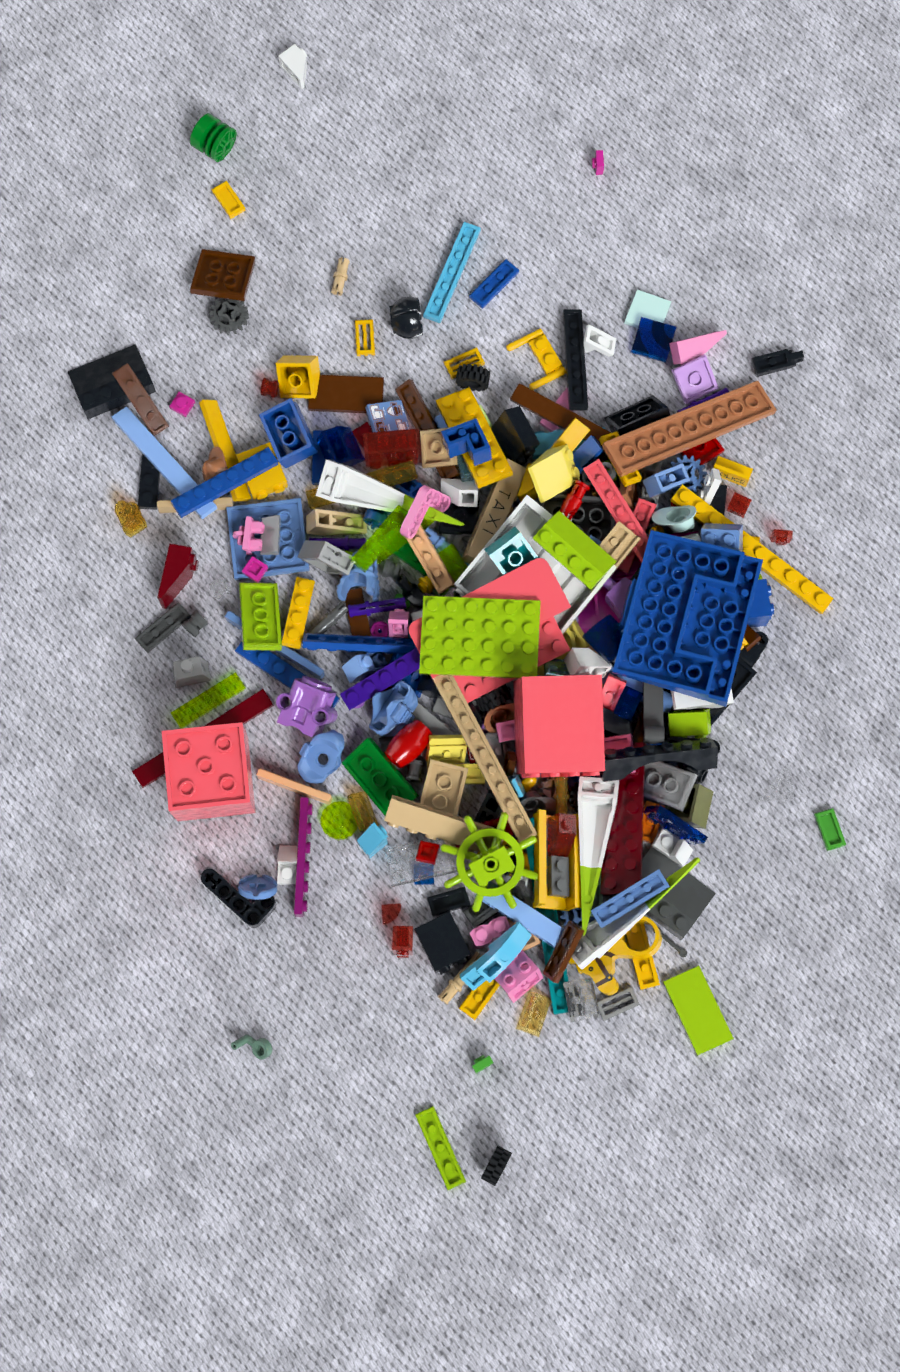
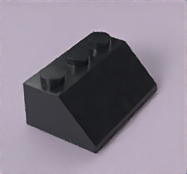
(637, 415)

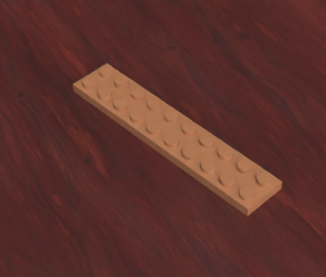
(688, 428)

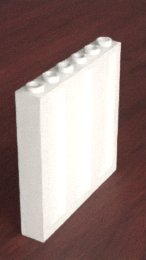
(529, 519)

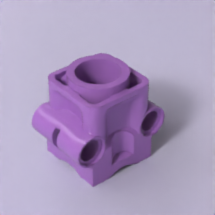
(309, 702)

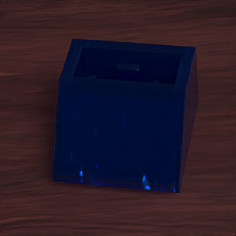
(340, 446)

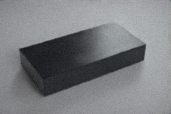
(448, 901)

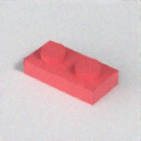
(612, 691)

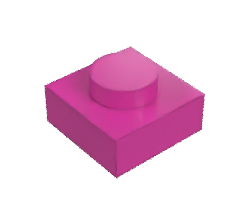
(598, 162)
(182, 404)
(255, 569)

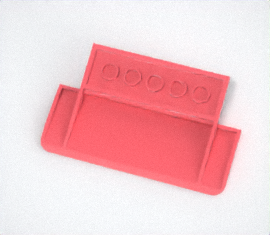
(528, 582)

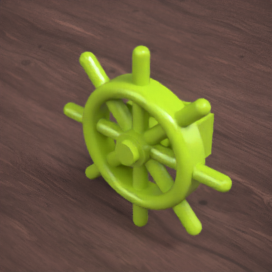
(491, 863)

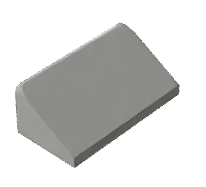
(271, 535)

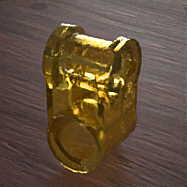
(130, 518)

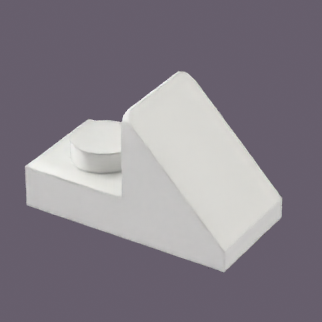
(599, 341)
(673, 848)
(287, 865)

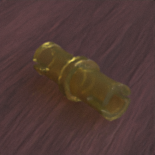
(561, 795)

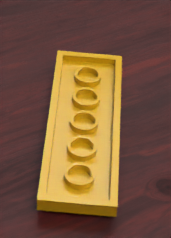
(463, 407)

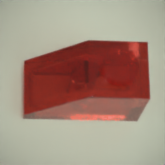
(561, 834)

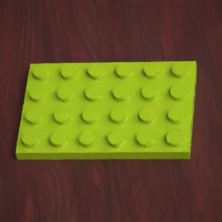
(479, 637)

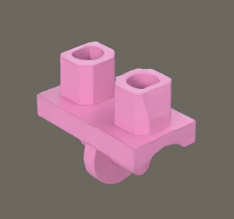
(246, 535)

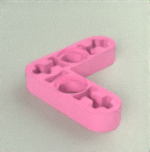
(425, 497)

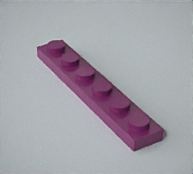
(304, 848)

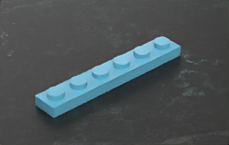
(452, 272)

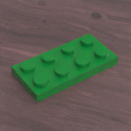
(377, 775)

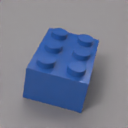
(288, 433)

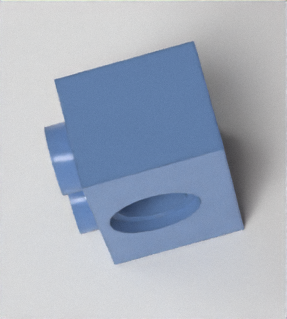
(666, 480)

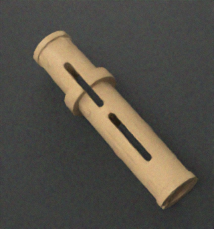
(456, 984)

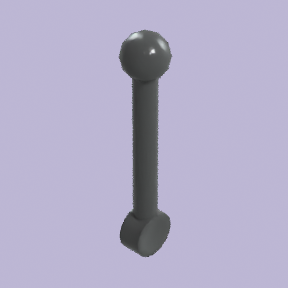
(682, 952)

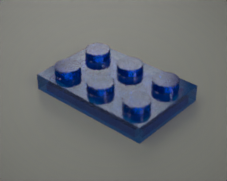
(674, 825)

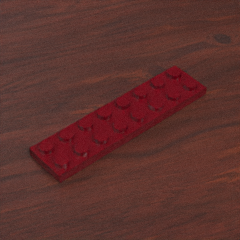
(624, 849)

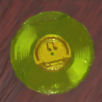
(342, 826)

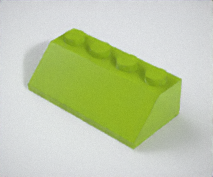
(574, 550)

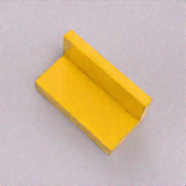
(733, 471)

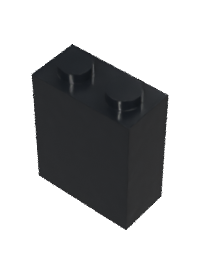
(515, 435)
(443, 943)

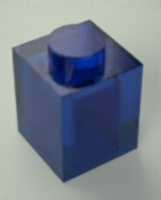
(628, 703)

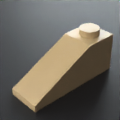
(334, 523)

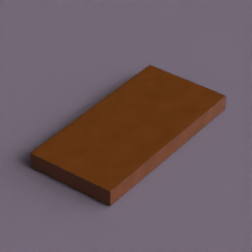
(346, 393)

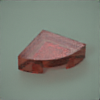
(390, 912)

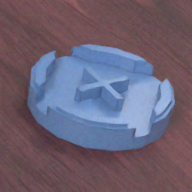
(257, 887)

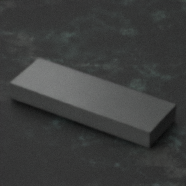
(162, 627)

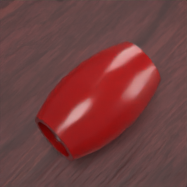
(408, 743)

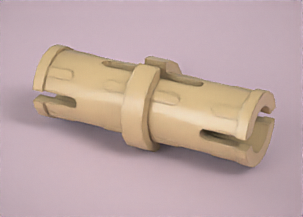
(340, 276)

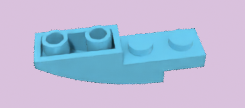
(498, 957)

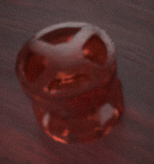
(269, 387)

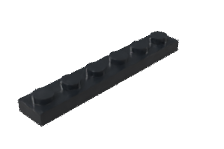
(575, 359)

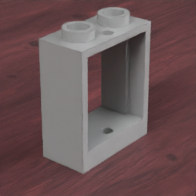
(322, 556)

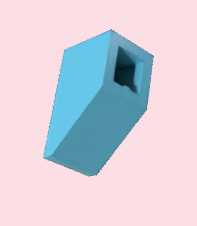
(373, 839)

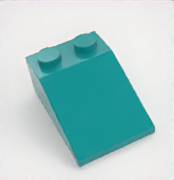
(510, 551)

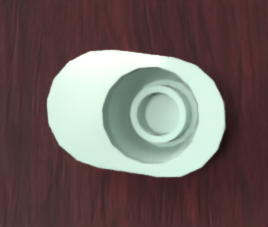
(676, 518)

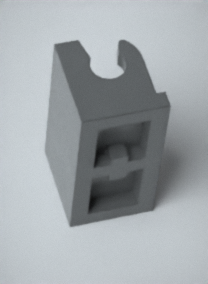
(480, 917)

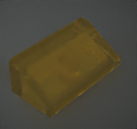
(533, 1013)

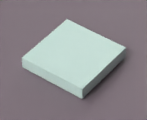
(648, 307)

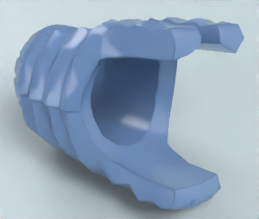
(358, 578)

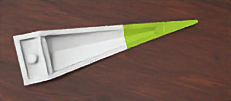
(349, 486)
(596, 813)
(600, 940)

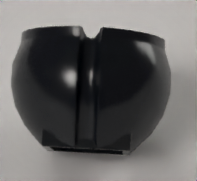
(406, 318)

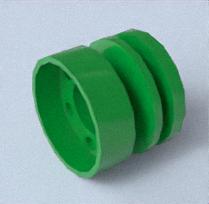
(213, 137)

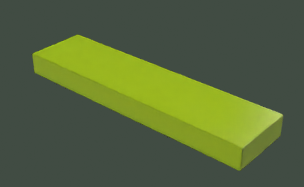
(440, 1148)

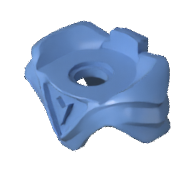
(393, 709)
(326, 743)

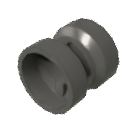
(194, 624)

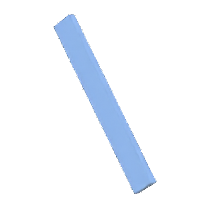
(158, 456)

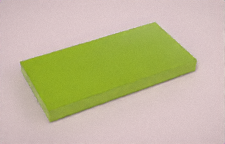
(260, 616)
(698, 1010)

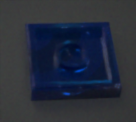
(653, 339)

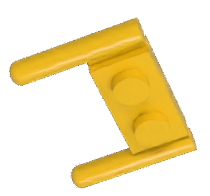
(544, 354)

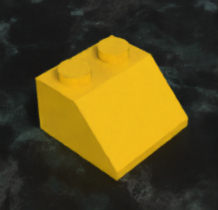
(298, 376)

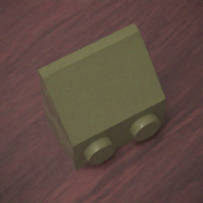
(696, 808)

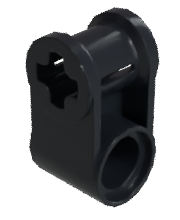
(754, 653)

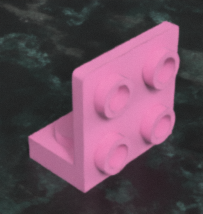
(519, 976)

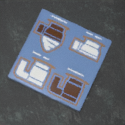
(387, 416)

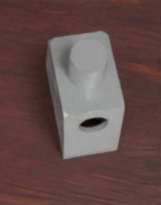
(190, 671)

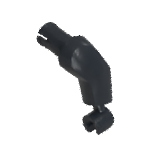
(411, 591)

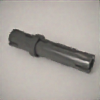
(329, 619)

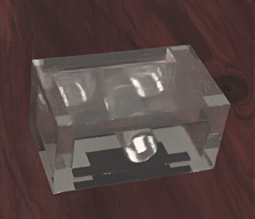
(581, 1000)

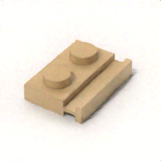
(619, 543)

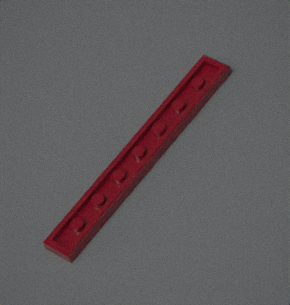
(240, 713)

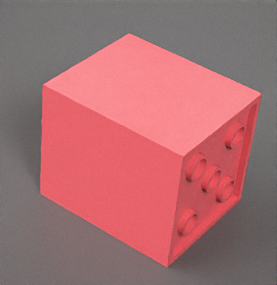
(559, 726)
(208, 772)

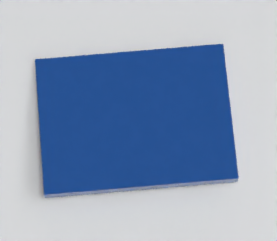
(688, 617)

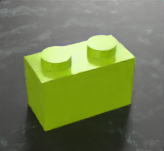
(689, 723)

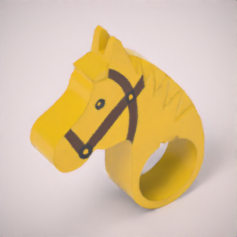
(603, 969)

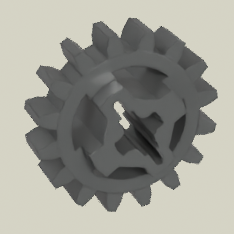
(221, 320)

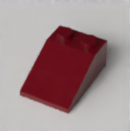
(177, 572)

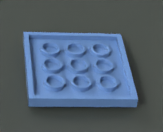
(291, 536)

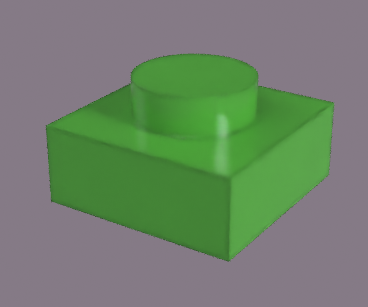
(482, 1063)

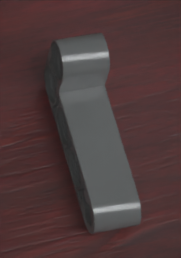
(652, 715)

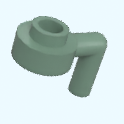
(261, 1048)

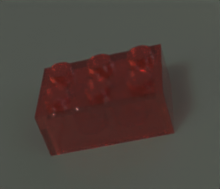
(392, 448)

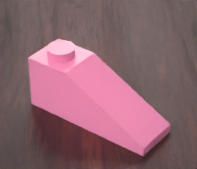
(691, 348)
(398, 623)

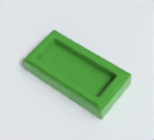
(830, 829)

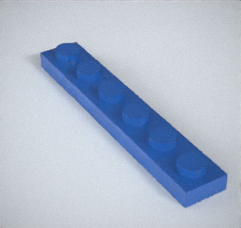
(224, 482)
(357, 643)
(273, 666)

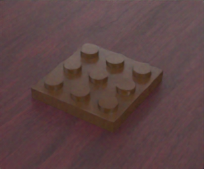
(222, 275)

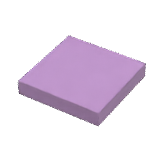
(695, 379)

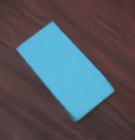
(517, 785)

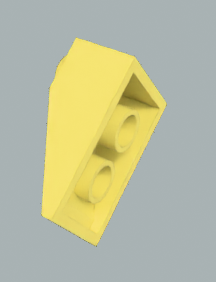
(553, 472)

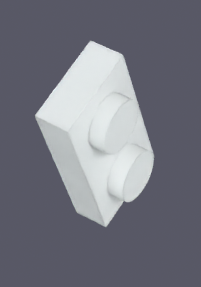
(710, 486)

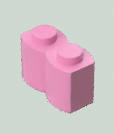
(485, 934)

